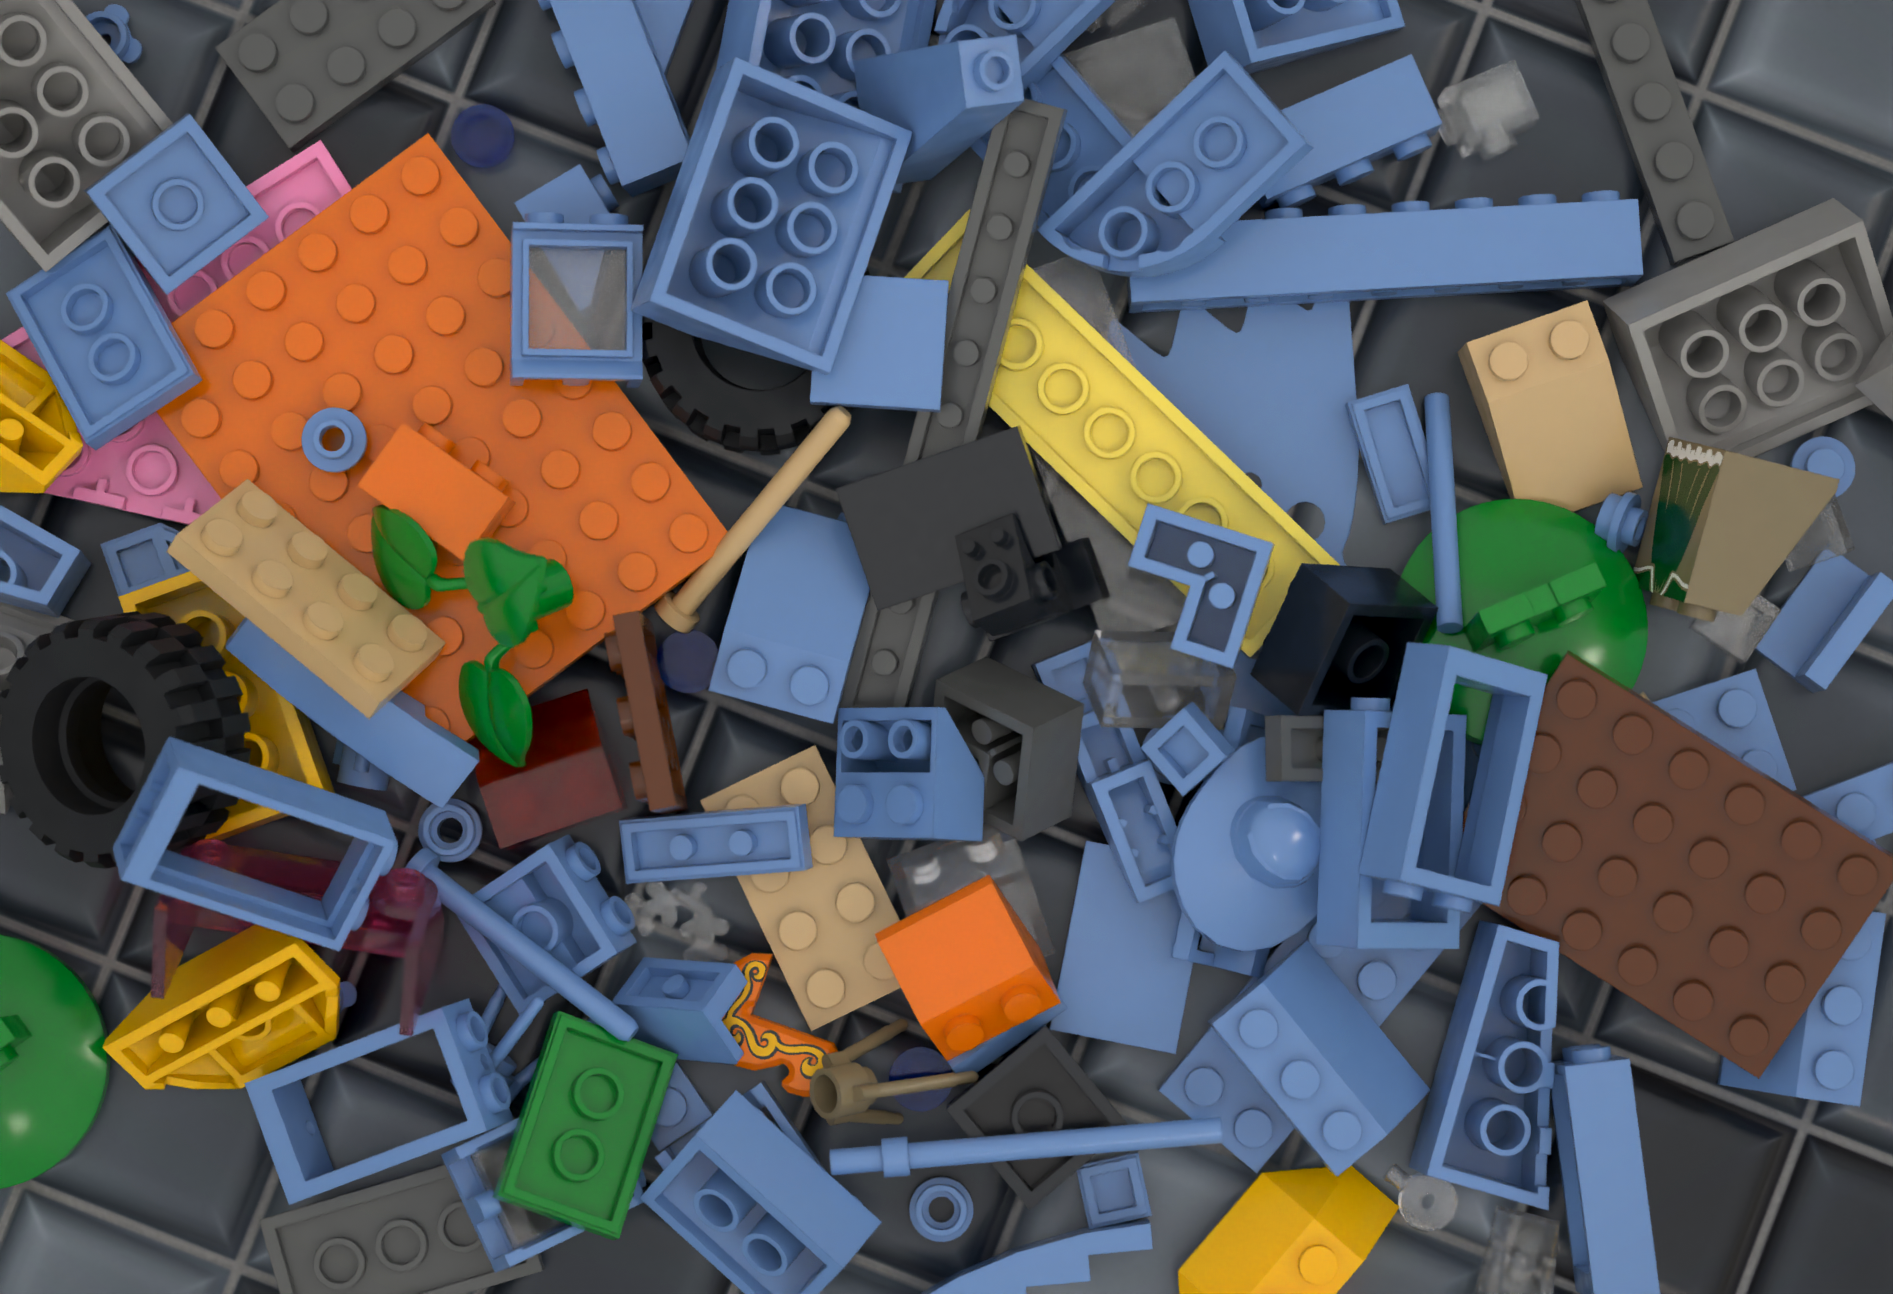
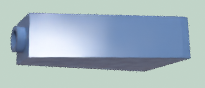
(943, 96)

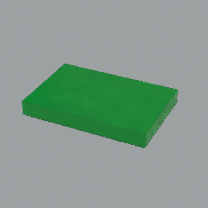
(585, 1126)

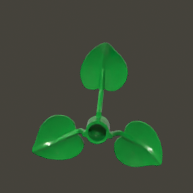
(510, 593)

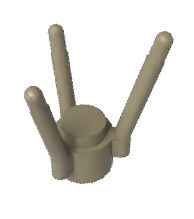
(846, 1089)

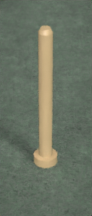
(680, 608)

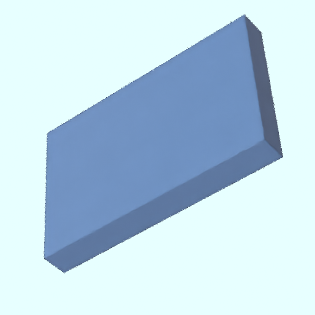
(104, 338)
(1119, 961)

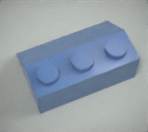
(1830, 1042)
(1320, 1058)
(759, 1205)

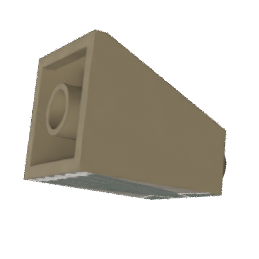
(1722, 527)

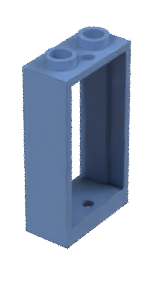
(1411, 768)
(163, 800)
(1344, 820)
(295, 1136)
(1603, 1173)

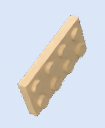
(306, 597)
(821, 917)

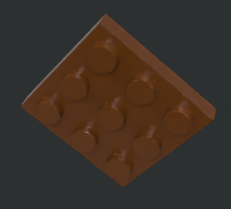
(646, 714)

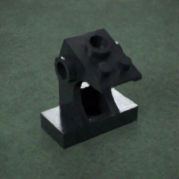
(1015, 592)

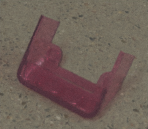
(400, 921)

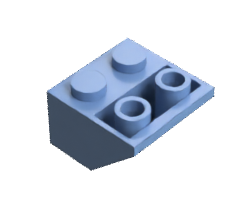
(905, 777)

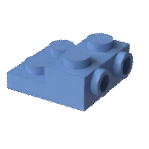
(561, 909)

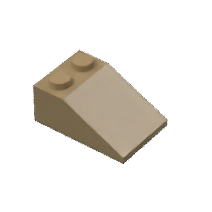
(1552, 410)

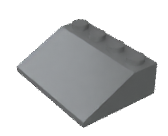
(63, 124)
(1757, 334)

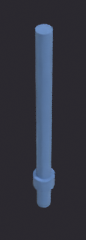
(898, 1156)

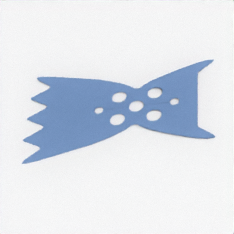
(1276, 411)

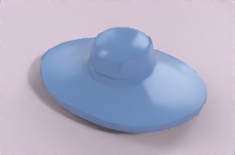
(1248, 854)

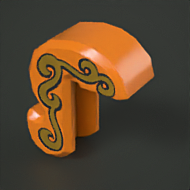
(769, 1042)

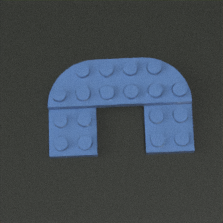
(1149, 197)

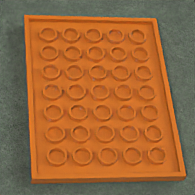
(405, 317)

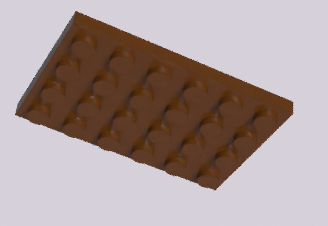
(1682, 868)

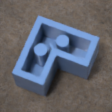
(1222, 574)

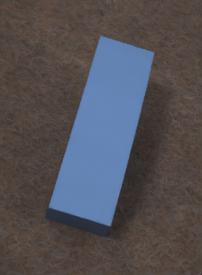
(393, 739)
(1117, 784)
(1046, 1261)

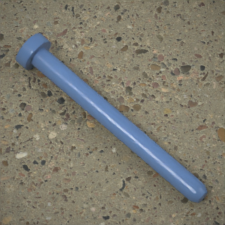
(525, 950)

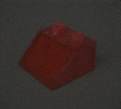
(565, 776)

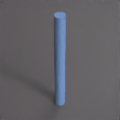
(1443, 513)

